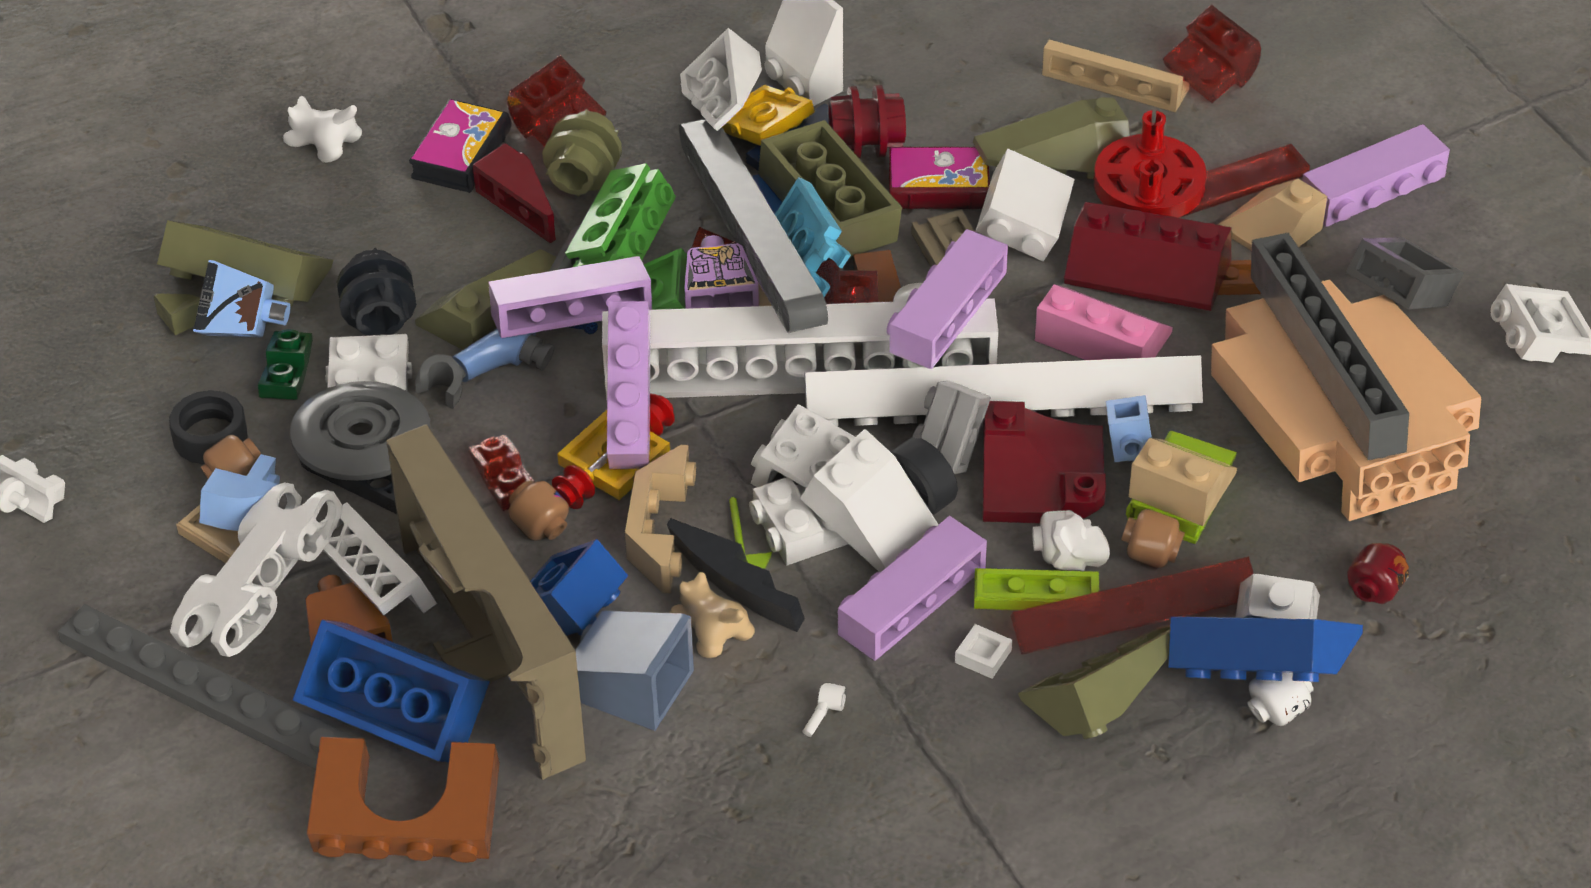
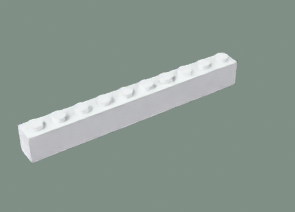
(1039, 384)

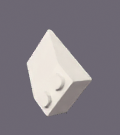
(807, 48)
(869, 501)

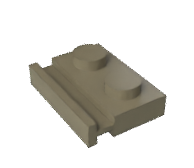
(938, 233)

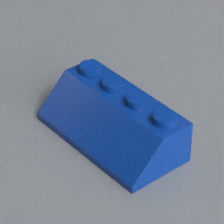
(1260, 646)

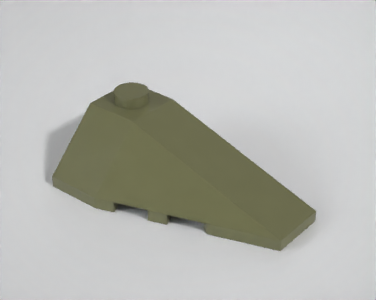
(1100, 689)

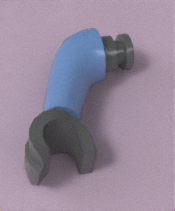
(478, 358)

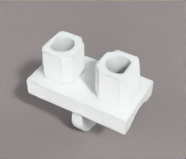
(28, 491)

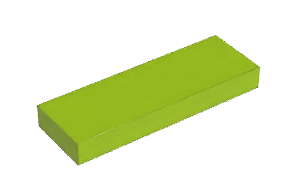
(1029, 588)

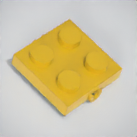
(768, 114)

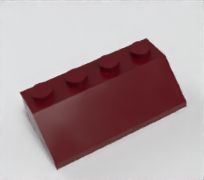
(1148, 255)

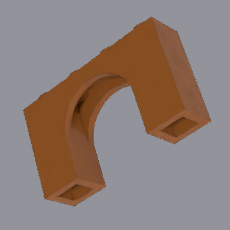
(453, 828)

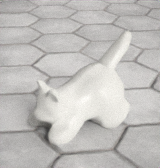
(322, 128)

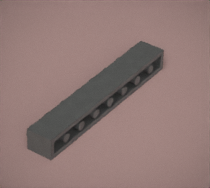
(1330, 347)

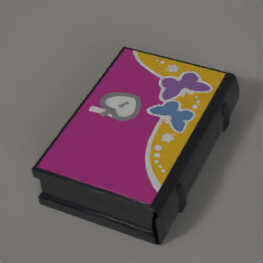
(456, 141)

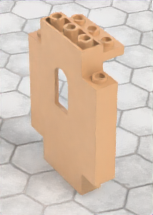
(1298, 422)

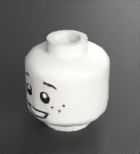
(1279, 700)

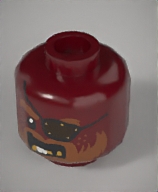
(1378, 573)

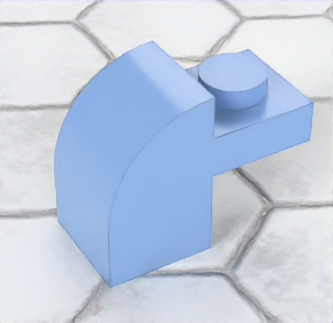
(230, 495)

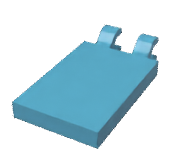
(811, 229)

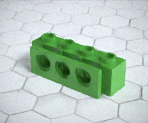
(623, 216)

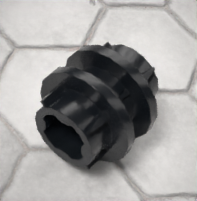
(376, 293)

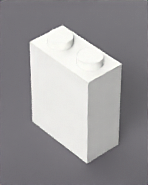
(1025, 205)

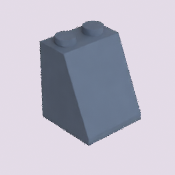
(635, 664)

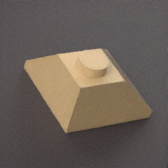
(1279, 209)

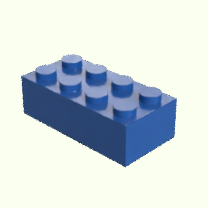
(390, 690)

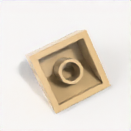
(1179, 480)

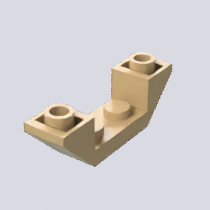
(659, 480)

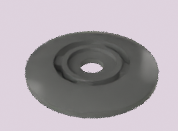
(323, 423)

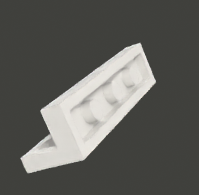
(375, 551)

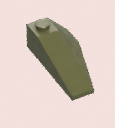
(1059, 138)
(466, 312)

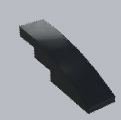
(729, 570)

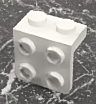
(798, 448)

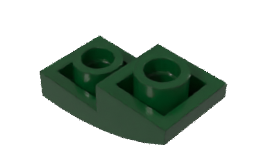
(286, 364)

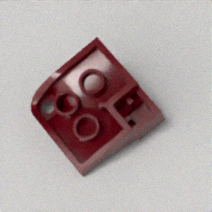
(1039, 465)

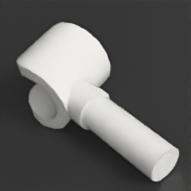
(830, 697)

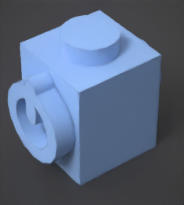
(1128, 426)

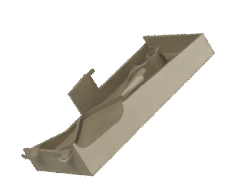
(490, 595)

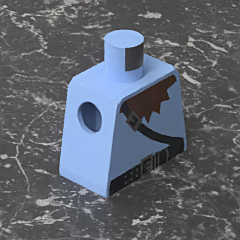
(237, 304)

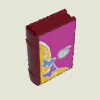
(938, 177)

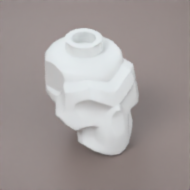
(1070, 541)

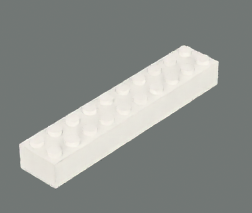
(753, 354)

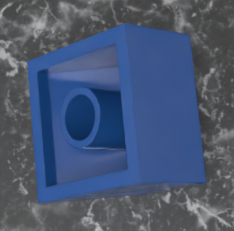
(579, 585)

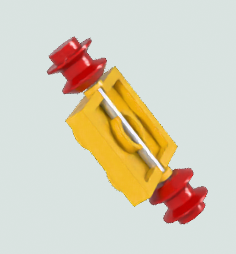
(587, 461)

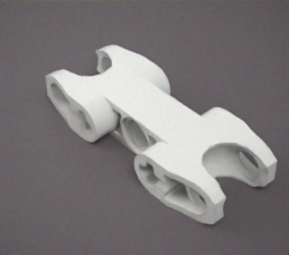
(245, 587)

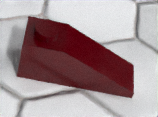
(513, 186)

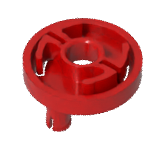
(1150, 172)

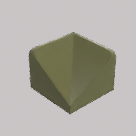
(177, 310)

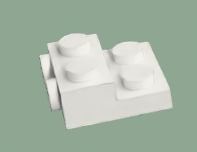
(1541, 322)
(790, 523)

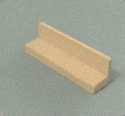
(1113, 76)

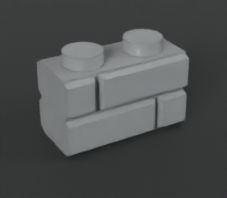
(953, 421)

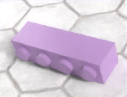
(1379, 173)
(566, 295)
(947, 298)
(628, 385)
(911, 587)

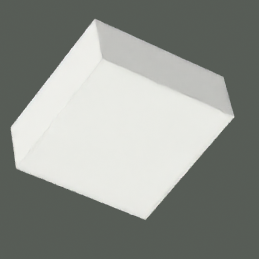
(983, 651)

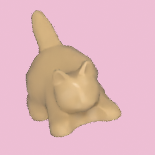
(712, 616)

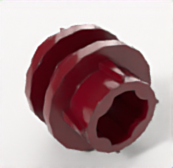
(869, 121)

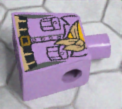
(719, 276)

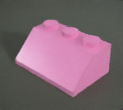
(1096, 328)

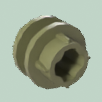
(581, 152)

